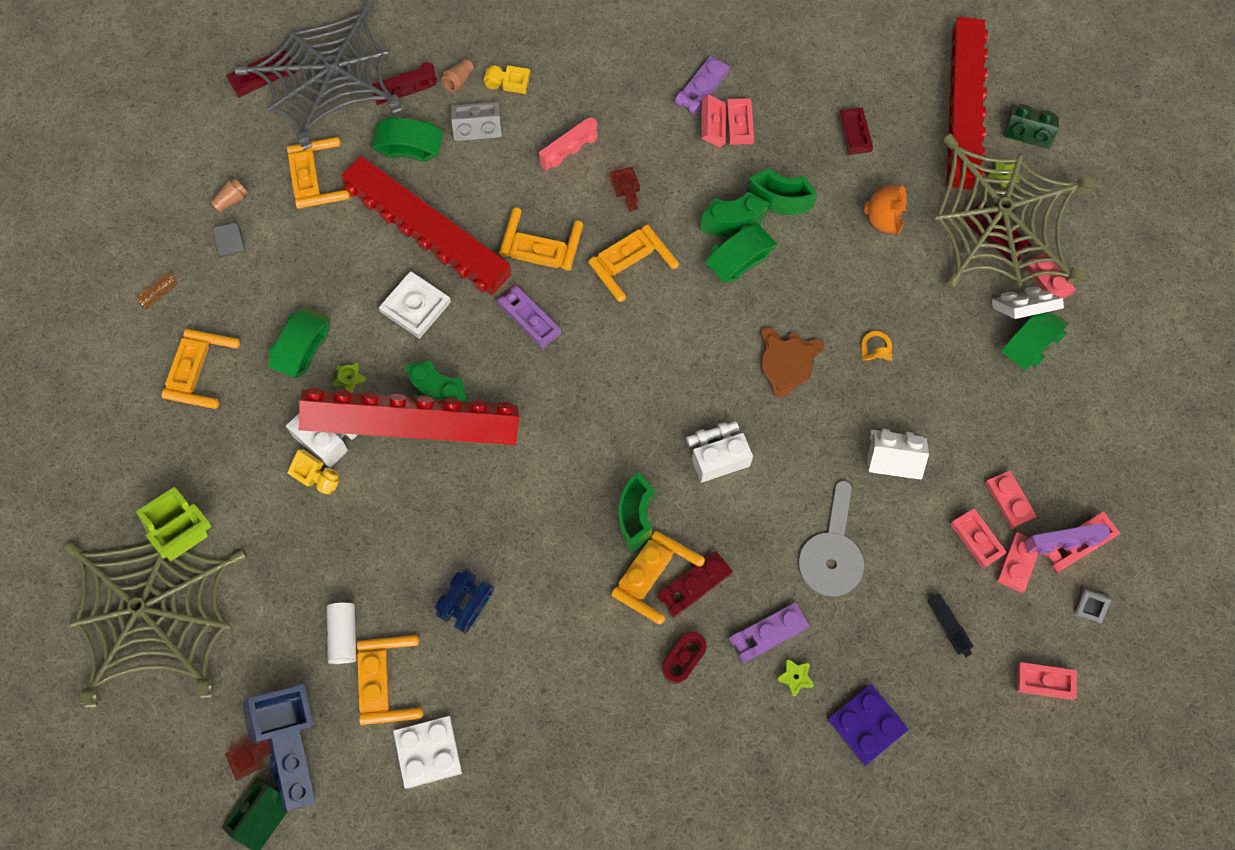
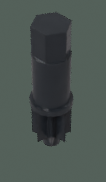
(951, 626)

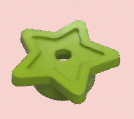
(1000, 166)
(343, 372)
(796, 684)

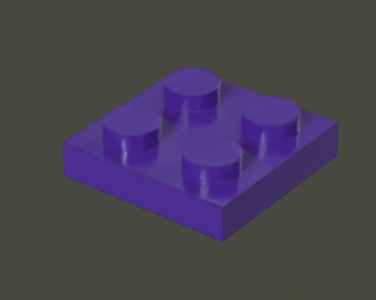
(867, 725)

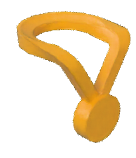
(882, 352)

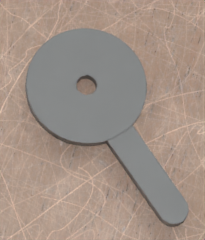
(835, 547)

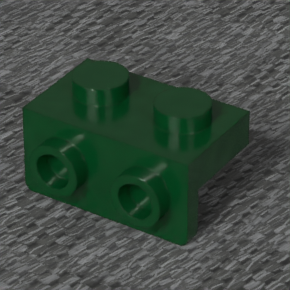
(1032, 126)

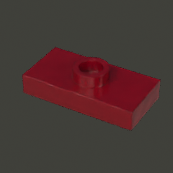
(855, 131)

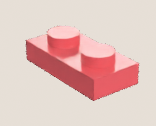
(713, 120)
(740, 121)
(1054, 283)
(1010, 499)
(978, 538)
(1017, 564)
(1046, 681)

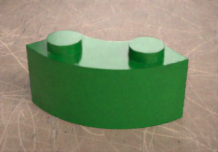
(407, 139)
(784, 194)
(727, 217)
(740, 253)
(1035, 338)
(298, 342)
(429, 382)
(633, 509)

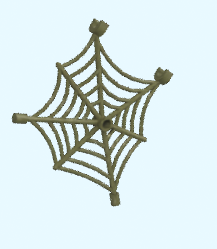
(1003, 210)
(204, 685)

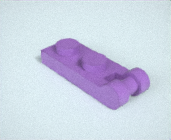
(702, 83)
(529, 316)
(1068, 538)
(770, 632)

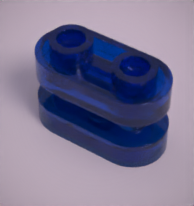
(449, 604)

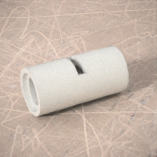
(341, 633)

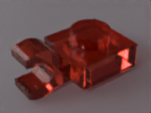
(626, 184)
(248, 758)

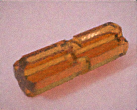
(161, 287)

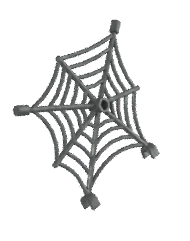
(331, 68)

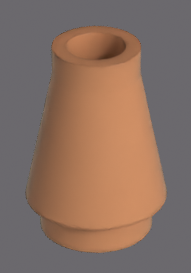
(455, 77)
(229, 195)

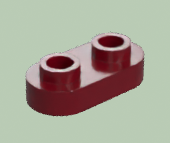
(683, 658)

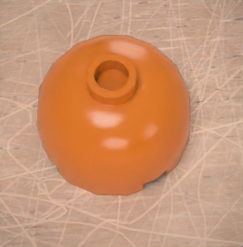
(886, 208)

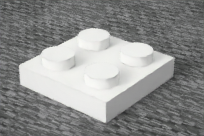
(1027, 303)
(415, 304)
(427, 752)

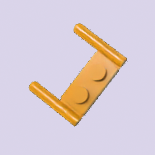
(305, 175)
(538, 249)
(625, 254)
(188, 365)
(647, 569)
(374, 680)

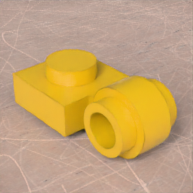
(513, 80)
(307, 470)

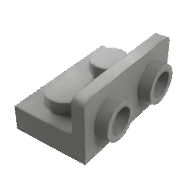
(476, 121)

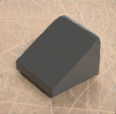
(229, 239)
(1092, 604)

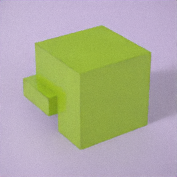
(173, 524)

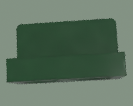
(255, 816)

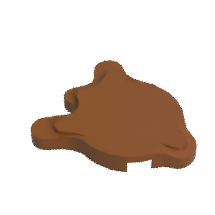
(787, 361)

